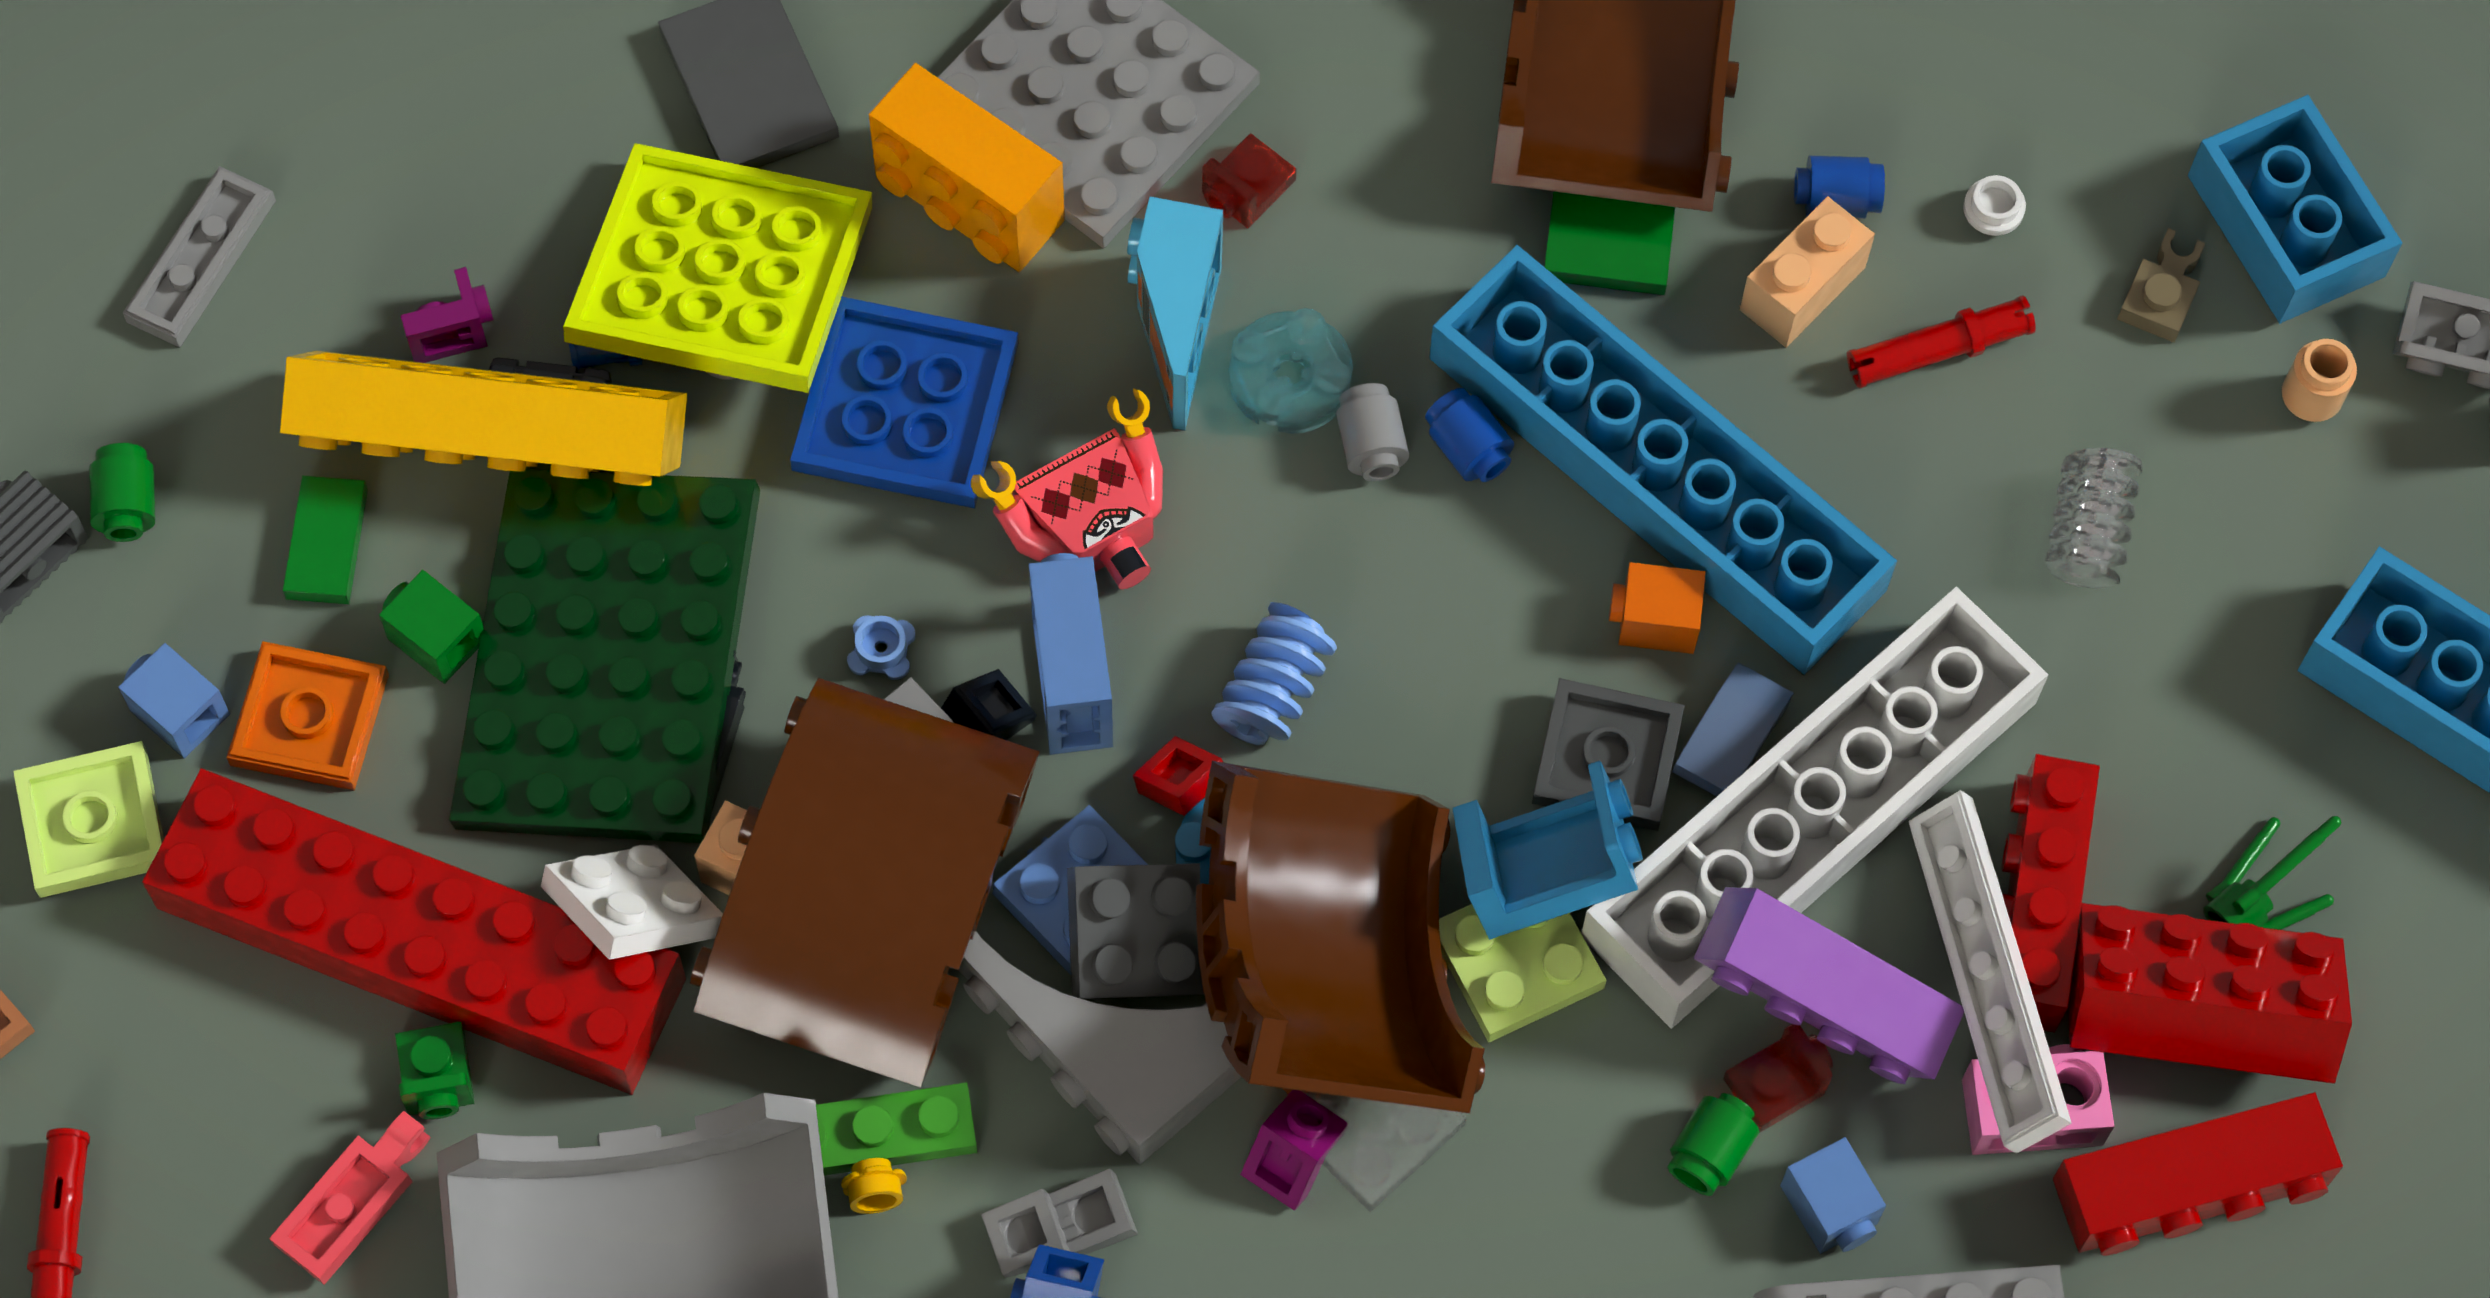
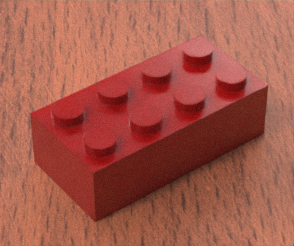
(2209, 993)

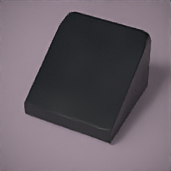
(989, 706)

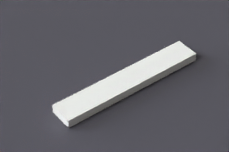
(1989, 973)

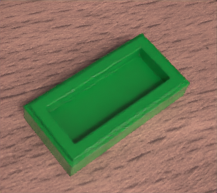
(325, 540)

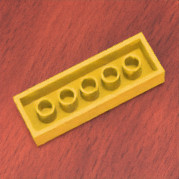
(482, 413)

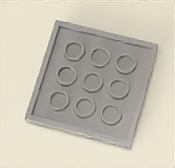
(1108, 92)

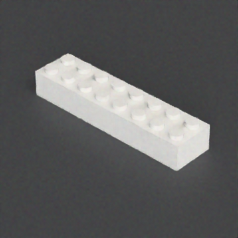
(1820, 796)

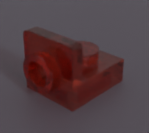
(1246, 180)
(1782, 1076)

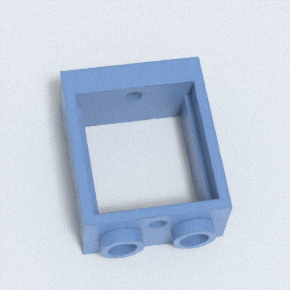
(1071, 653)

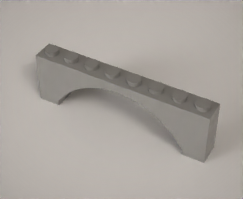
(1129, 1067)

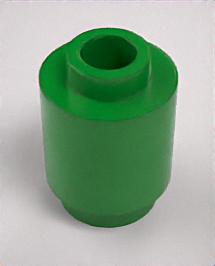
(122, 492)
(1713, 1143)

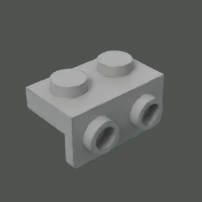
(2445, 331)

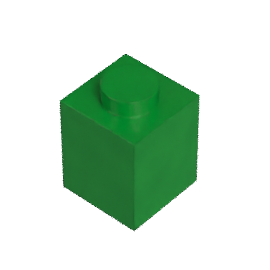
(431, 625)

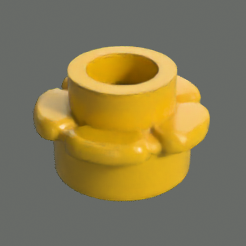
(874, 1186)

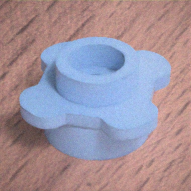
(881, 629)

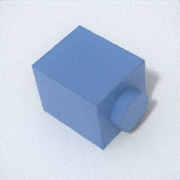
(173, 699)
(1834, 1197)

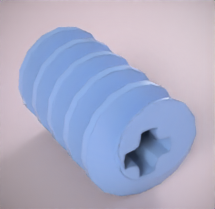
(1272, 675)

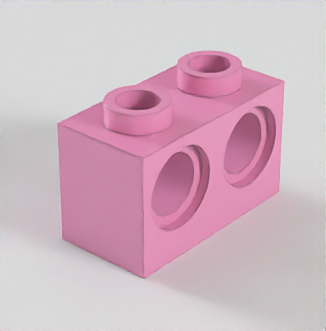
(2090, 1121)

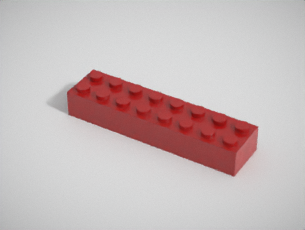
(411, 930)

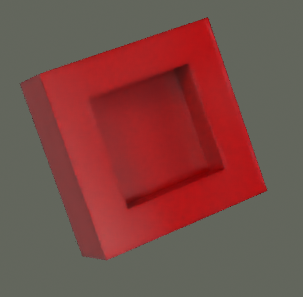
(1176, 775)

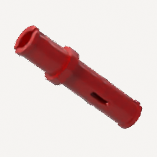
(1965, 334)
(61, 1200)

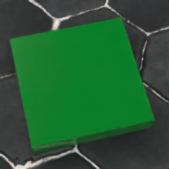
(1609, 243)

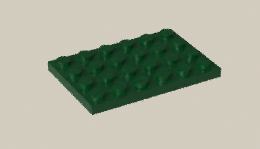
(606, 657)

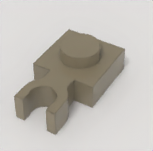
(2162, 291)

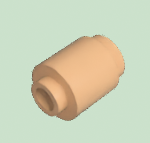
(2319, 380)

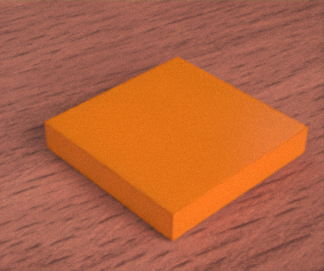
(308, 715)

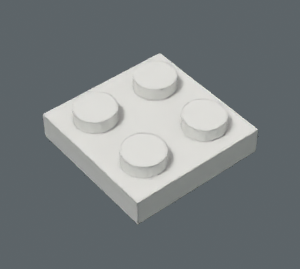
(631, 901)

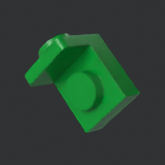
(434, 1070)

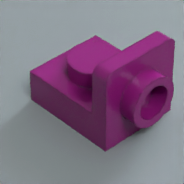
(449, 328)
(1292, 1148)

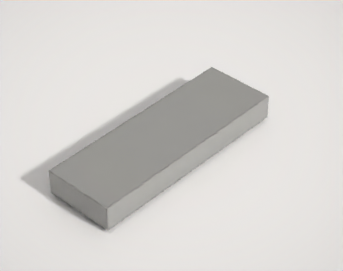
(199, 256)

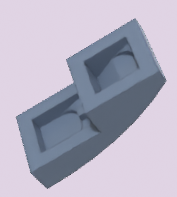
(1732, 730)

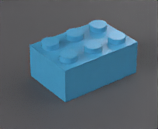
(2294, 208)

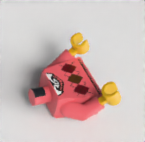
(1089, 500)

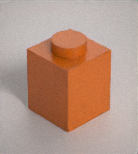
(1659, 607)

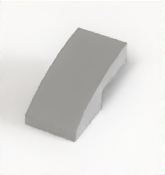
(1071, 1219)

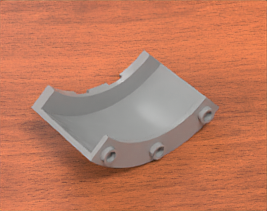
(643, 1213)

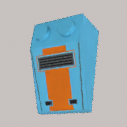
(1177, 278)

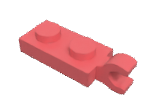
(350, 1199)

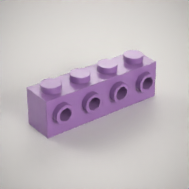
(1829, 984)

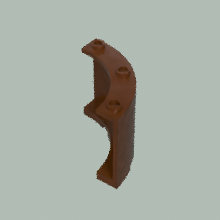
(1617, 99)
(863, 881)
(1330, 939)

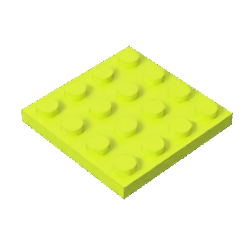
(719, 268)

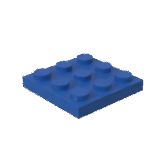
(905, 402)

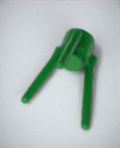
(2249, 901)

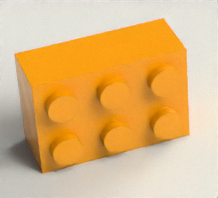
(966, 168)

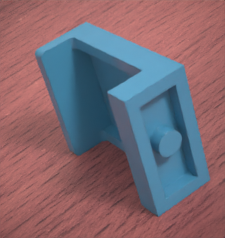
(1549, 857)

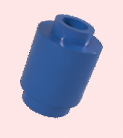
(1846, 180)
(1469, 435)

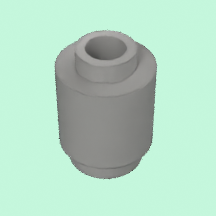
(1372, 432)

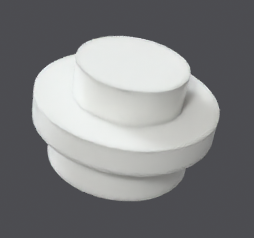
(1994, 205)

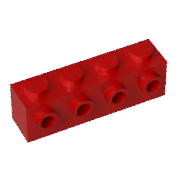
(2049, 873)
(2198, 1174)

